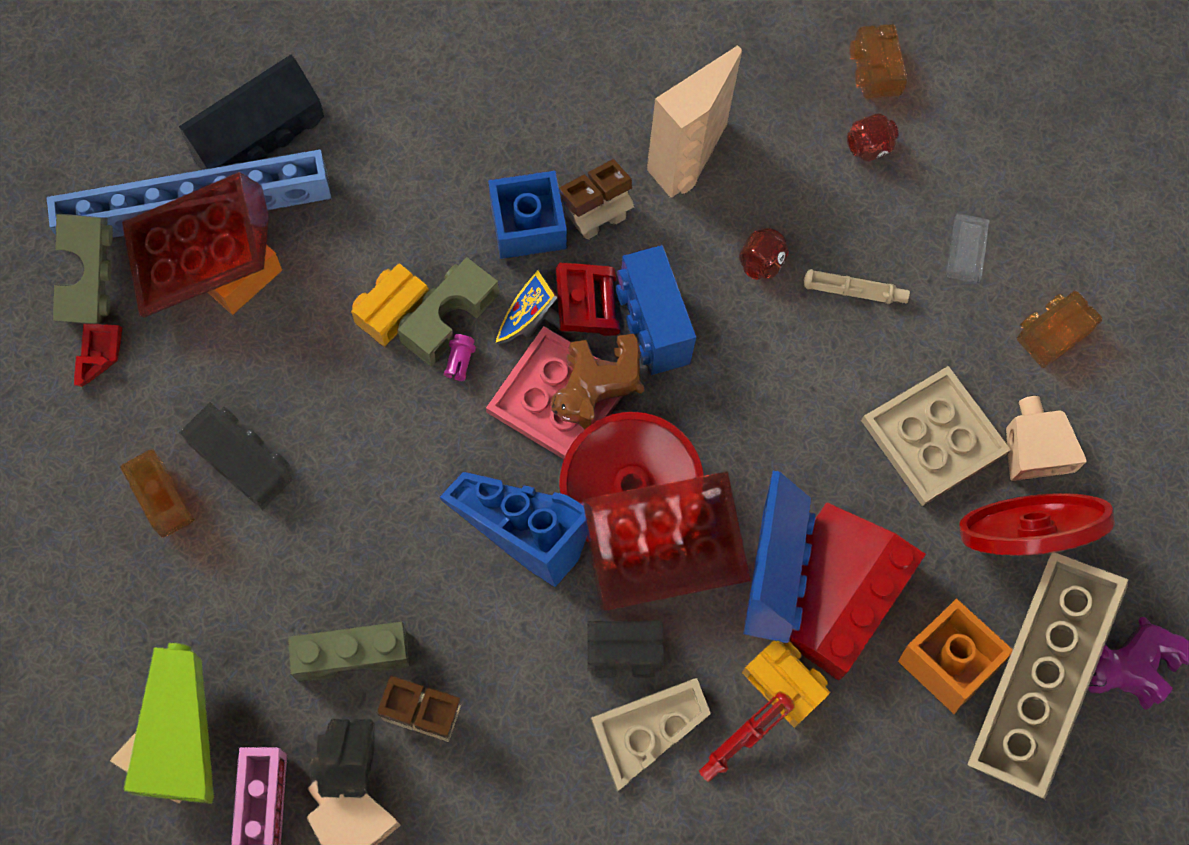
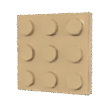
(935, 435)

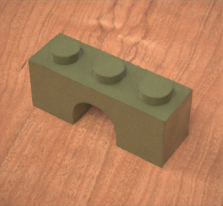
(89, 240)
(463, 288)
(367, 647)

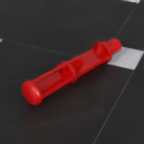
(746, 736)

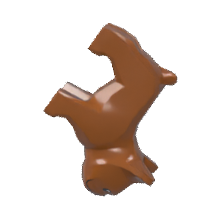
(597, 379)

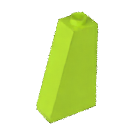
(172, 732)

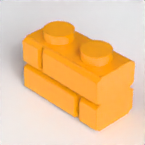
(388, 302)
(781, 670)

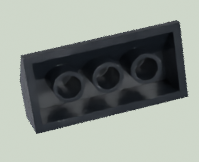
(254, 118)

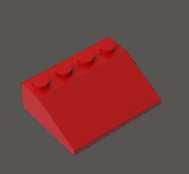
(849, 586)

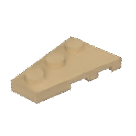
(647, 727)

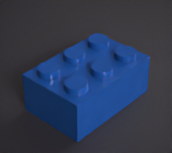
(655, 310)

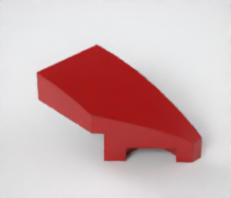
(98, 351)

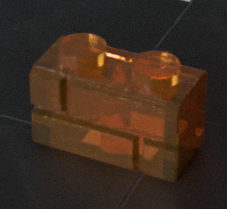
(878, 61)
(1059, 328)
(157, 493)

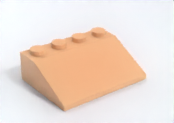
(690, 123)

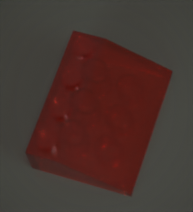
(197, 242)
(665, 541)

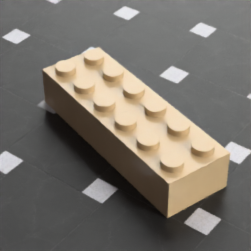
(1048, 674)

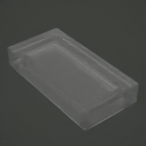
(967, 248)

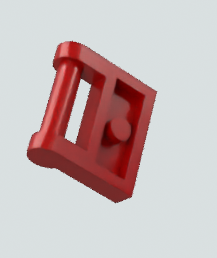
(577, 298)

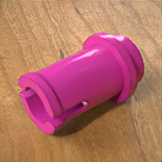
(459, 356)

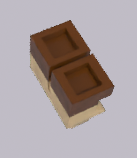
(597, 198)
(427, 712)

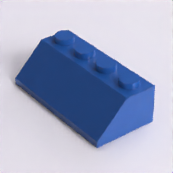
(779, 562)

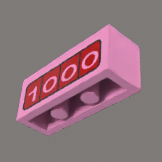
(259, 796)

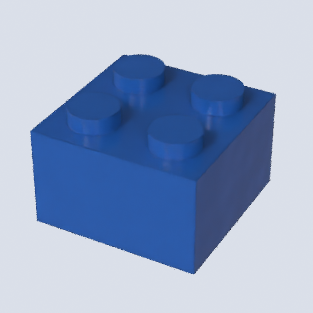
(527, 214)

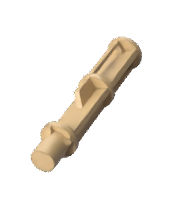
(855, 287)

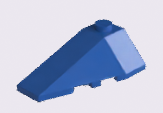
(530, 526)

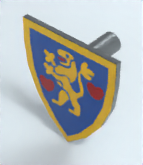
(529, 310)

